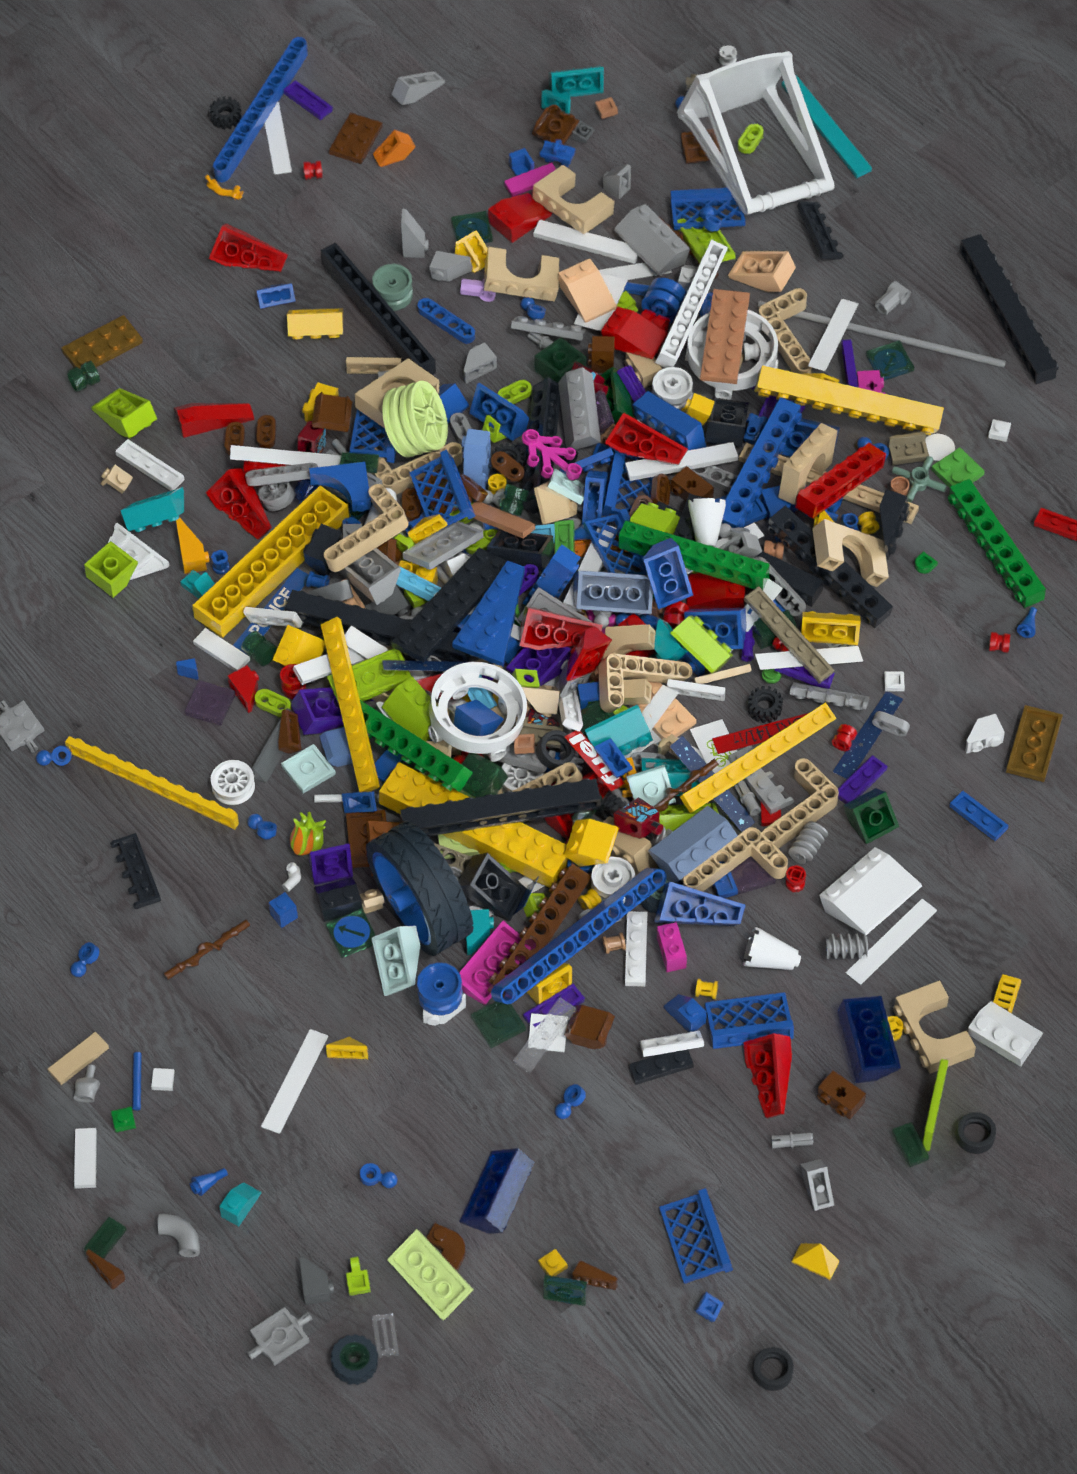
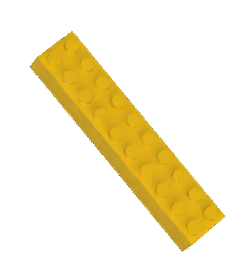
(848, 399)
(268, 562)
(511, 844)

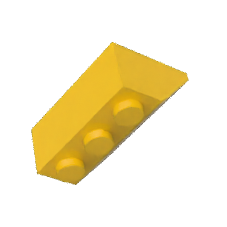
(315, 323)
(831, 628)

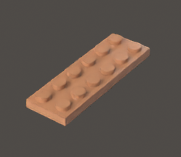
(725, 336)

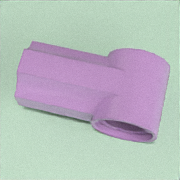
(476, 288)

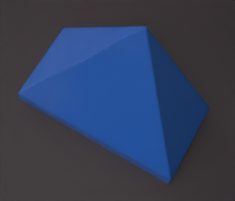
(275, 295)
(613, 758)
(359, 802)

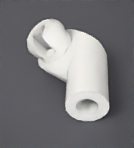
(294, 876)

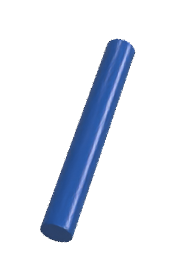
(136, 1081)

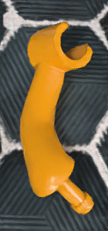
(214, 186)

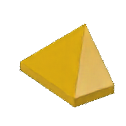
(427, 527)
(347, 1048)
(816, 1259)

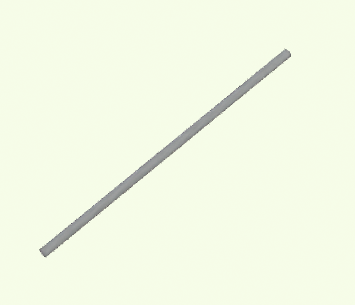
(903, 339)

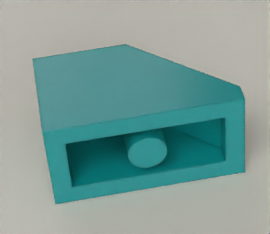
(666, 644)
(481, 930)
(238, 1203)

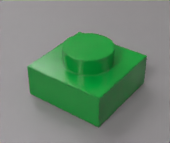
(123, 1119)

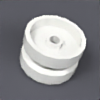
(673, 386)
(611, 876)

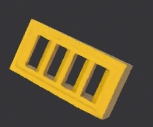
(1009, 985)

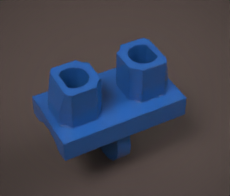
(557, 152)

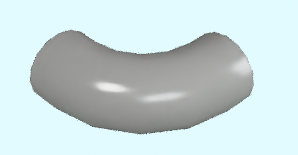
(182, 1231)

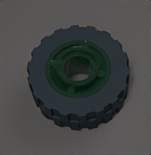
(358, 1371)

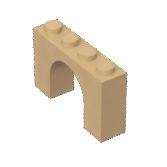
(580, 216)
(501, 280)
(370, 398)
(813, 453)
(868, 550)
(626, 640)
(912, 1008)

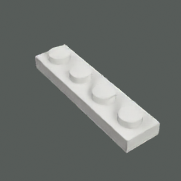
(149, 465)
(570, 711)
(636, 949)

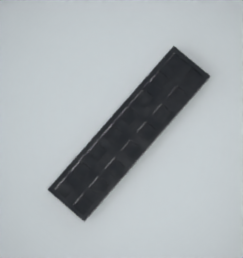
(449, 606)

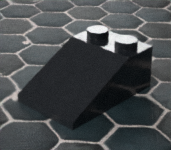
(727, 422)
(532, 549)
(491, 886)

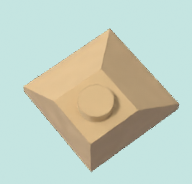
(553, 505)
(543, 699)

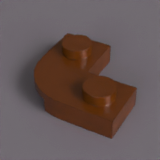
(448, 1242)

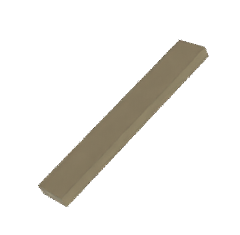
(789, 634)

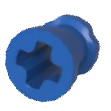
(220, 562)
(317, 580)

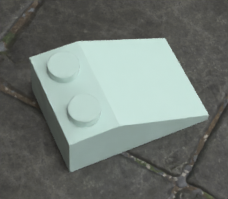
(397, 958)

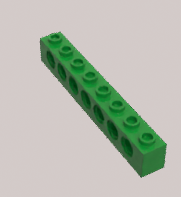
(988, 530)
(698, 556)
(414, 750)

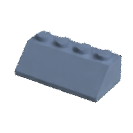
(612, 592)
(692, 843)

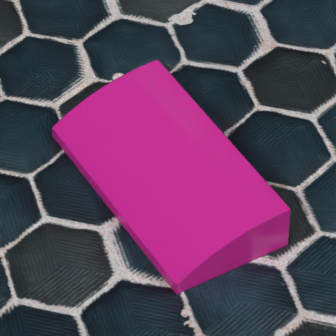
(486, 962)

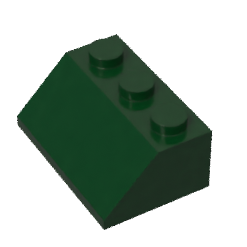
(617, 396)

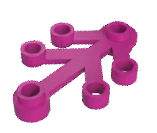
(534, 440)

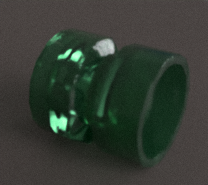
(78, 379)
(513, 499)
(259, 648)

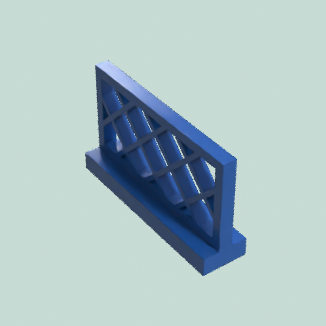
(702, 198)
(388, 452)
(454, 482)
(614, 485)
(595, 536)
(734, 1035)
(713, 1231)

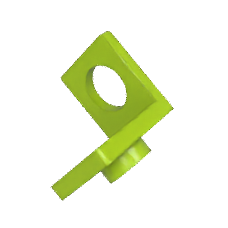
(495, 435)
(519, 674)

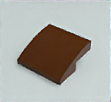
(692, 149)

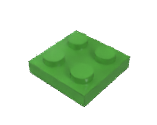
(957, 468)

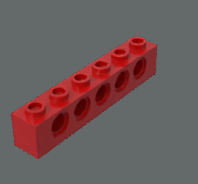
(840, 480)

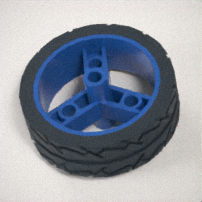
(420, 887)

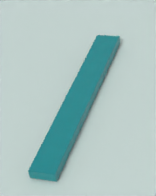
(833, 134)

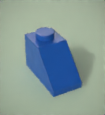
(686, 1012)

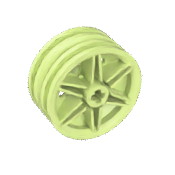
(415, 419)

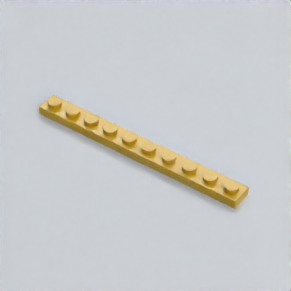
(350, 705)
(757, 758)
(153, 783)

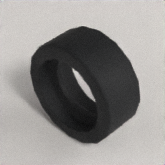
(543, 755)
(976, 1118)
(776, 1353)

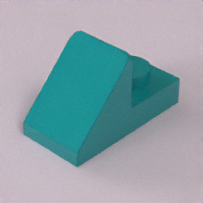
(551, 98)
(197, 583)

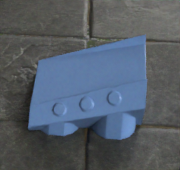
(336, 747)

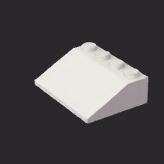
(869, 891)

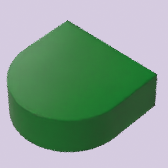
(925, 563)

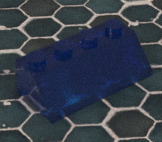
(868, 1038)
(497, 1191)

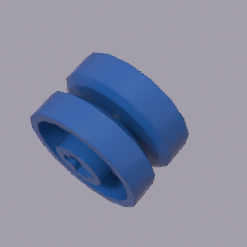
(664, 298)
(440, 989)

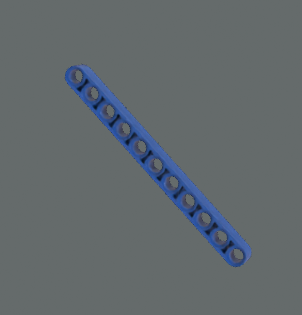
(260, 109)
(570, 936)

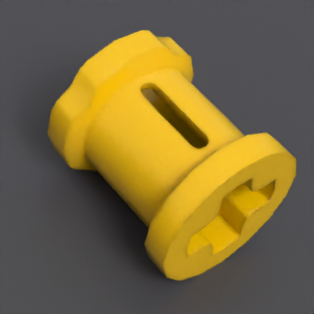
(706, 989)

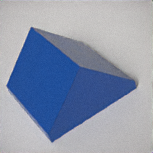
(452, 400)
(476, 719)

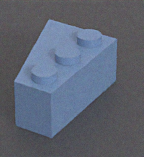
(477, 456)

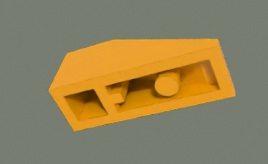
(191, 549)

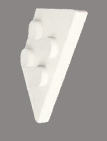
(147, 558)

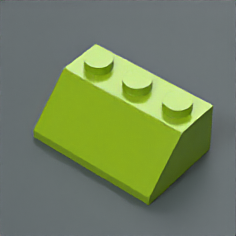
(702, 643)
(410, 708)
(677, 815)

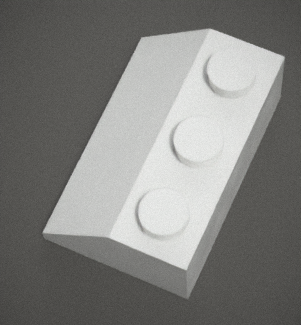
(1004, 1033)

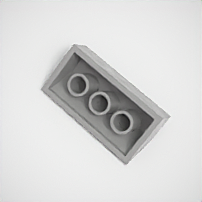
(652, 240)
(579, 409)
(373, 575)

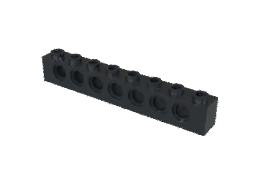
(544, 420)
(853, 582)

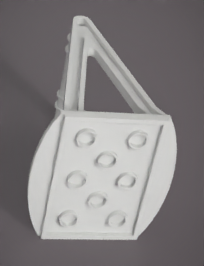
(738, 86)

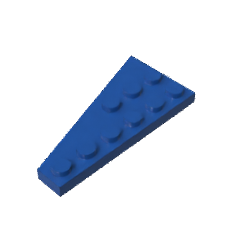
(491, 623)

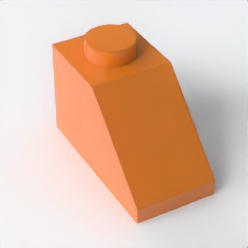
(394, 148)

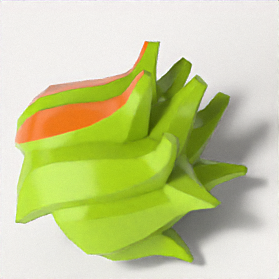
(306, 835)

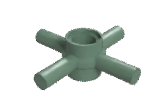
(919, 478)

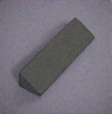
(268, 757)

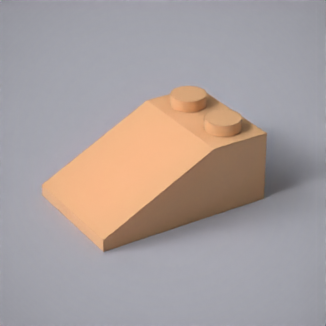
(763, 269)
(586, 290)

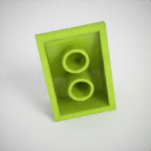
(125, 412)

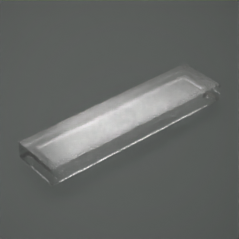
(544, 1035)

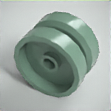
(394, 285)

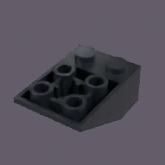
(893, 513)

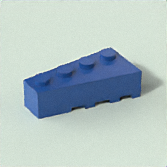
(669, 421)
(557, 573)
(693, 906)

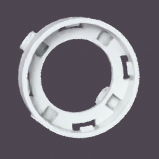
(748, 379)
(455, 684)

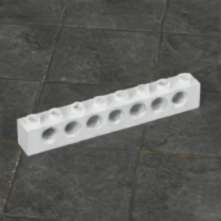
(691, 305)

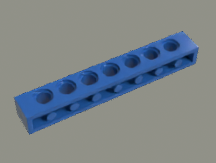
(783, 410)

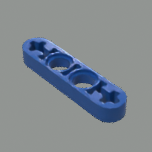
(446, 320)

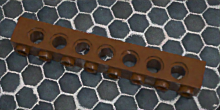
(577, 880)

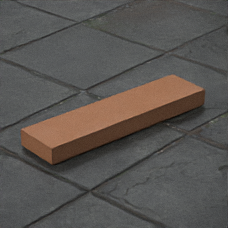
(502, 520)

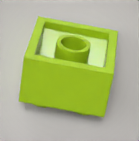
(655, 518)
(110, 569)

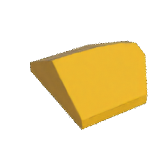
(473, 247)

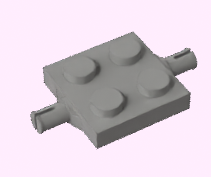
(19, 726)
(279, 1336)

